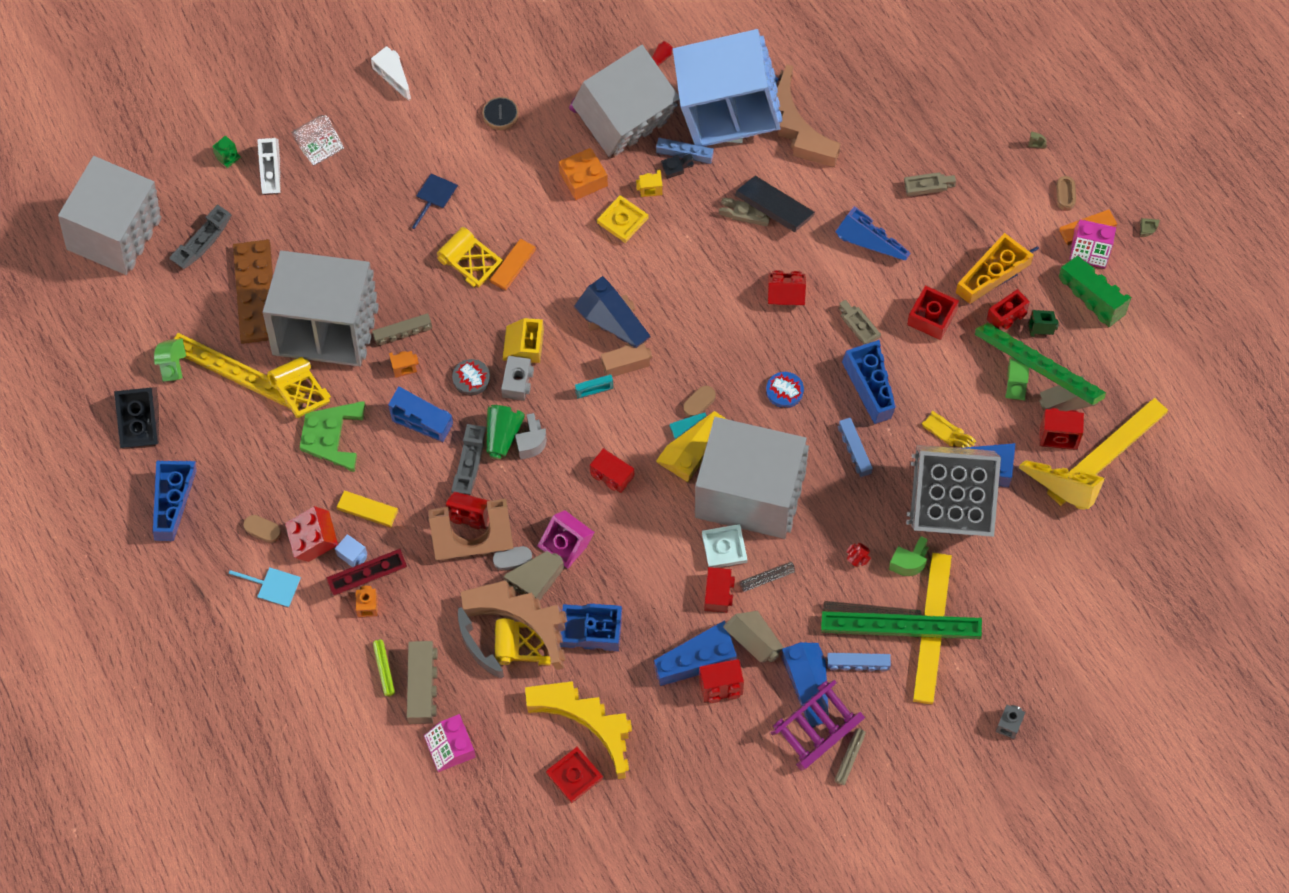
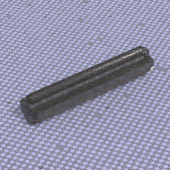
(767, 576)

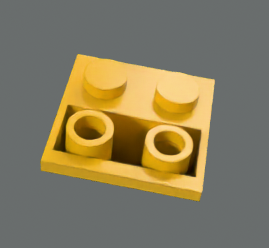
(524, 339)

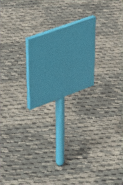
(277, 587)

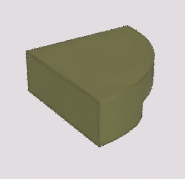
(1037, 140)
(1148, 226)

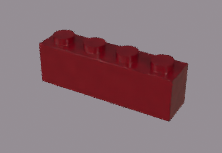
(366, 572)

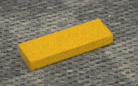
(367, 509)

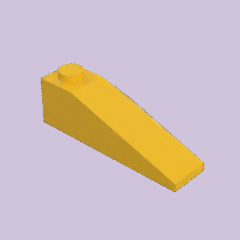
(687, 451)
(1074, 488)

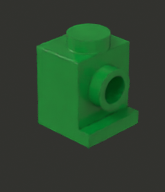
(226, 151)

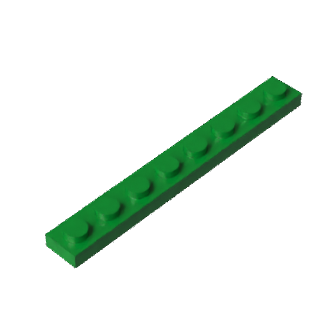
(1040, 363)
(901, 625)

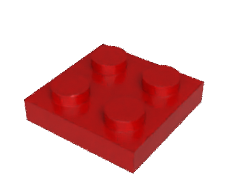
(574, 775)

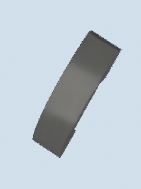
(203, 239)
(470, 459)
(490, 663)

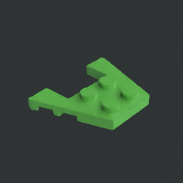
(323, 432)

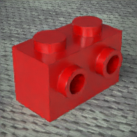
(1008, 310)

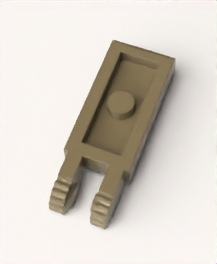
(743, 212)

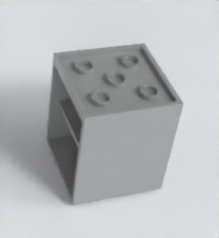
(320, 308)
(751, 477)

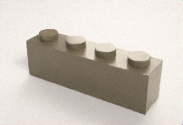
(421, 682)

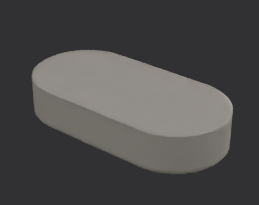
(512, 558)

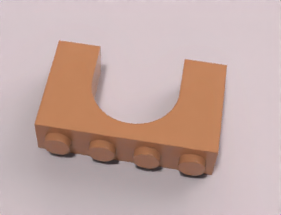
(626, 358)
(450, 545)

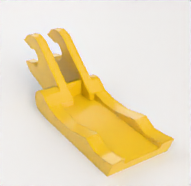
(947, 432)

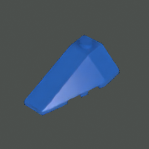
(807, 672)

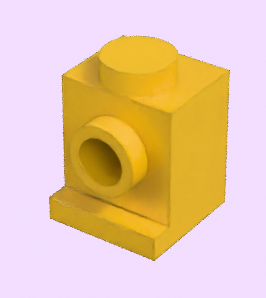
(650, 184)

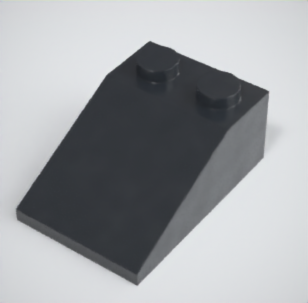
(137, 417)

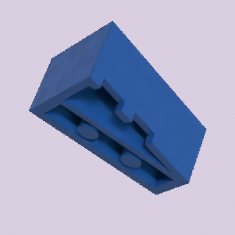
(419, 415)

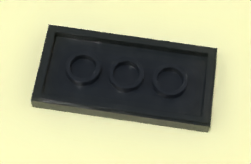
(774, 203)

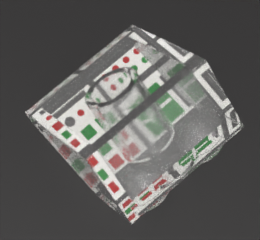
(318, 139)

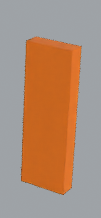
(1104, 217)
(513, 264)

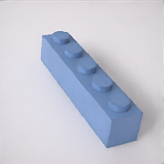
(675, 148)
(855, 447)
(858, 661)

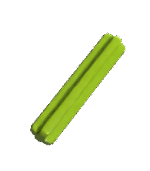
(383, 667)

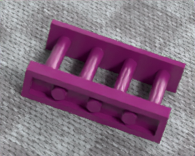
(836, 732)

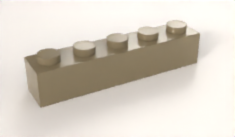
(402, 329)

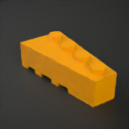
(995, 267)

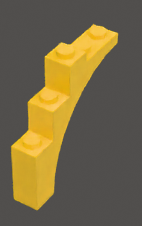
(564, 701)

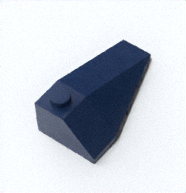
(608, 310)

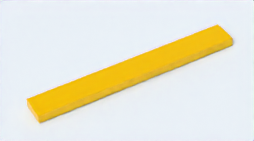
(235, 371)
(1118, 442)
(930, 646)

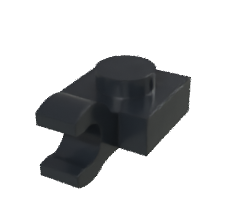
(675, 166)

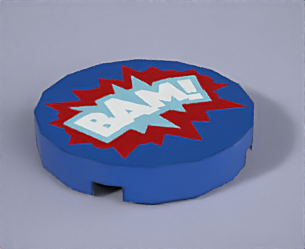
(785, 389)

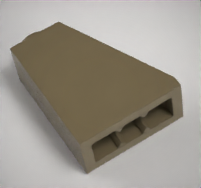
(1062, 399)
(536, 575)
(754, 635)

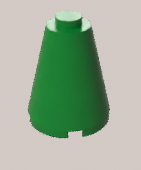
(501, 429)

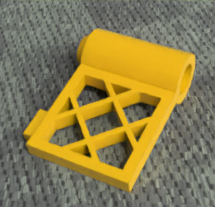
(456, 250)
(291, 374)
(508, 645)

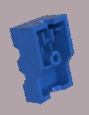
(592, 626)

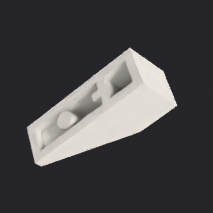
(388, 66)
(269, 165)

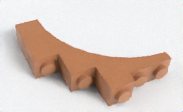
(806, 141)
(501, 600)

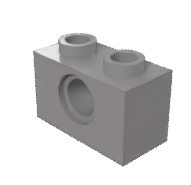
(517, 368)

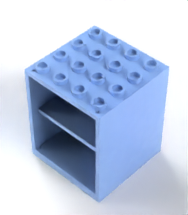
(727, 88)

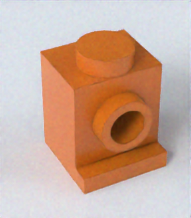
(404, 363)
(369, 607)

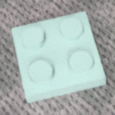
(724, 546)

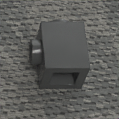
(1010, 721)

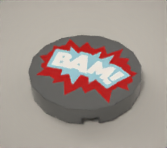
(471, 377)

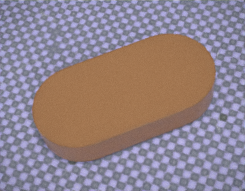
(1066, 193)
(699, 401)
(262, 528)

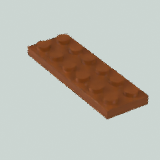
(253, 282)

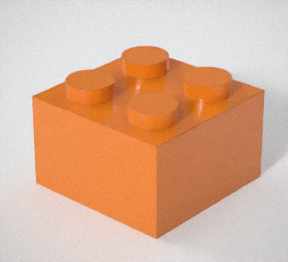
(583, 173)

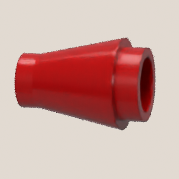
(662, 52)

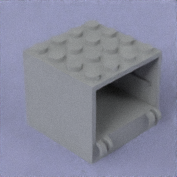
(625, 101)
(110, 215)
(954, 490)

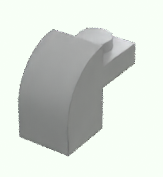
(532, 442)

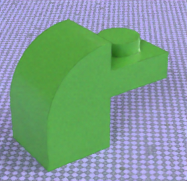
(167, 356)
(1017, 379)
(907, 562)

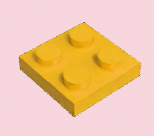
(622, 219)

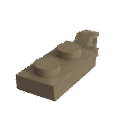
(928, 183)
(859, 323)

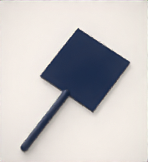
(435, 192)

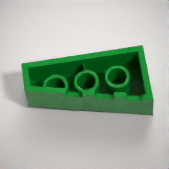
(1094, 291)

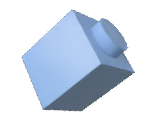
(351, 551)

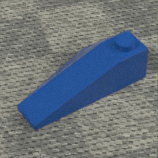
(859, 230)

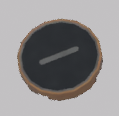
(500, 113)

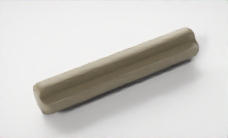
(850, 756)

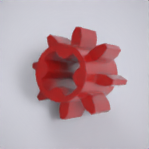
(858, 554)

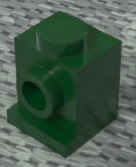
(1042, 322)

